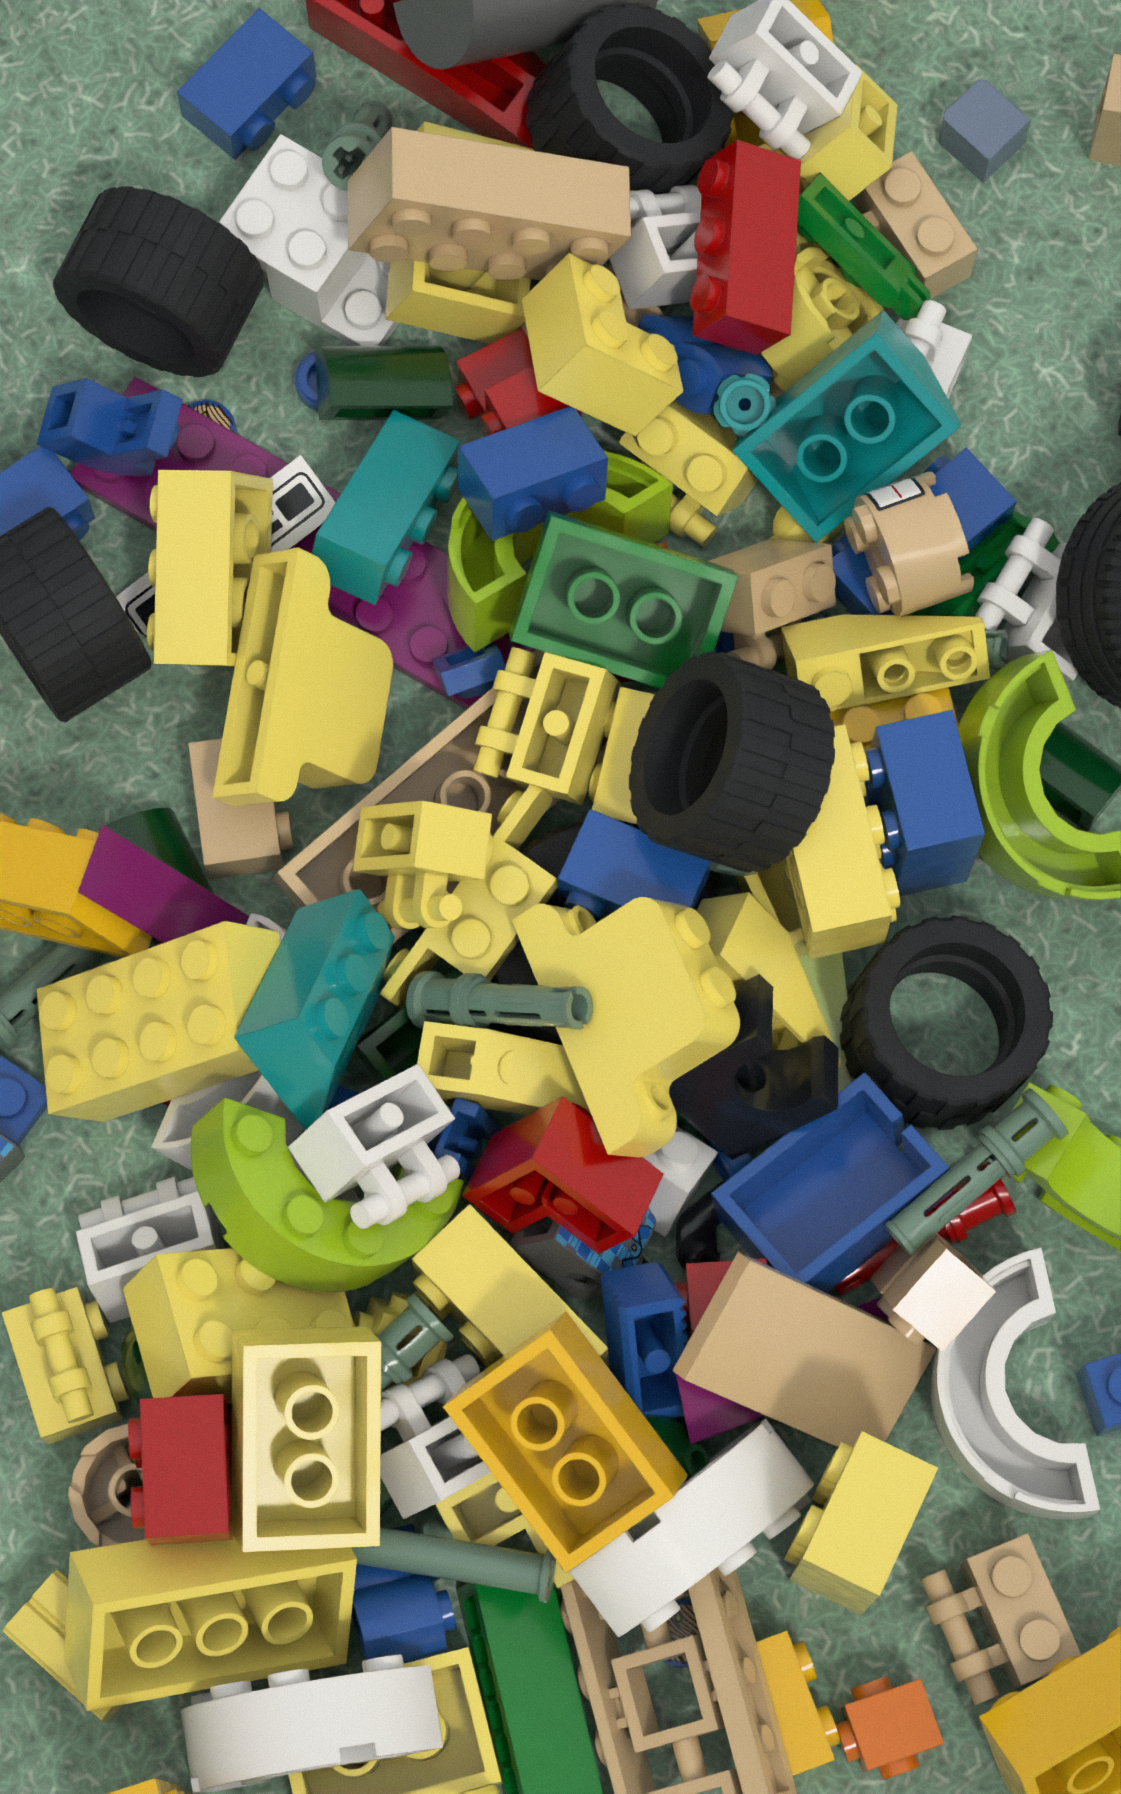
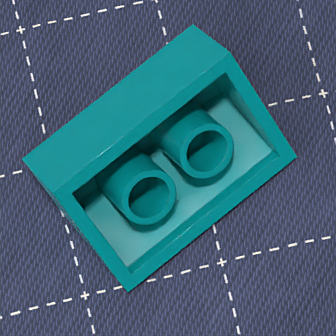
(849, 426)
(317, 1001)

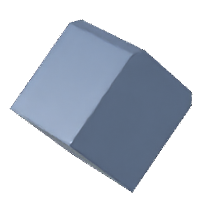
(983, 129)

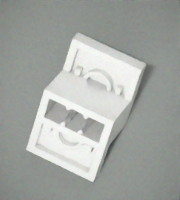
(300, 237)

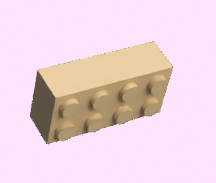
(484, 206)

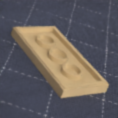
(802, 1356)

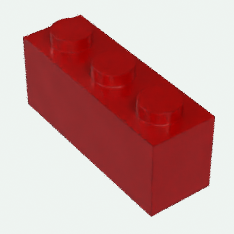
(746, 247)

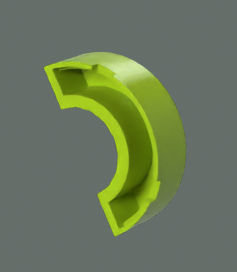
(488, 574)
(1003, 752)
(1079, 1171)
(282, 1220)

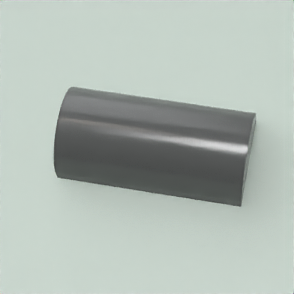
(475, 31)

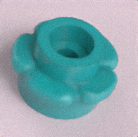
(732, 391)

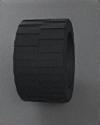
(656, 63)
(159, 281)
(64, 617)
(731, 762)
(989, 965)

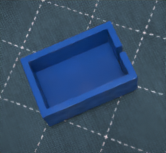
(924, 802)
(828, 1188)

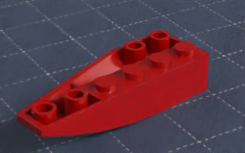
(480, 95)

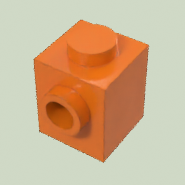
(888, 1727)

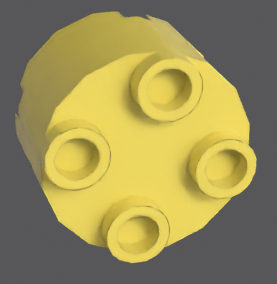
(823, 317)

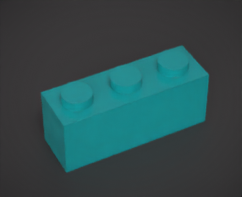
(387, 507)

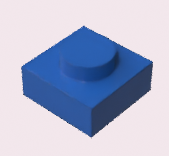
(467, 671)
(21, 1101)

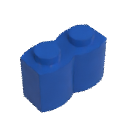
(703, 362)
(400, 1613)

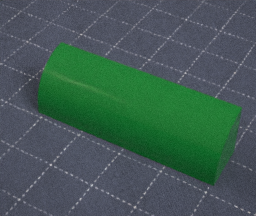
(529, 1691)

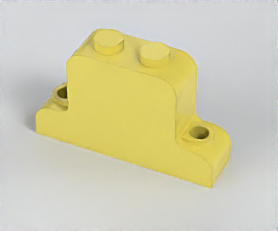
(302, 689)
(654, 1013)

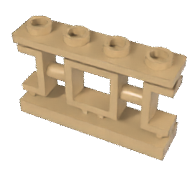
(726, 1683)

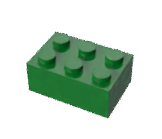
(619, 601)

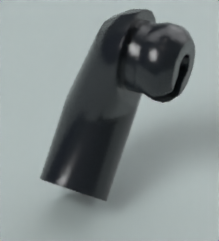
(698, 1232)

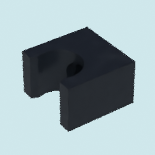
(757, 1092)

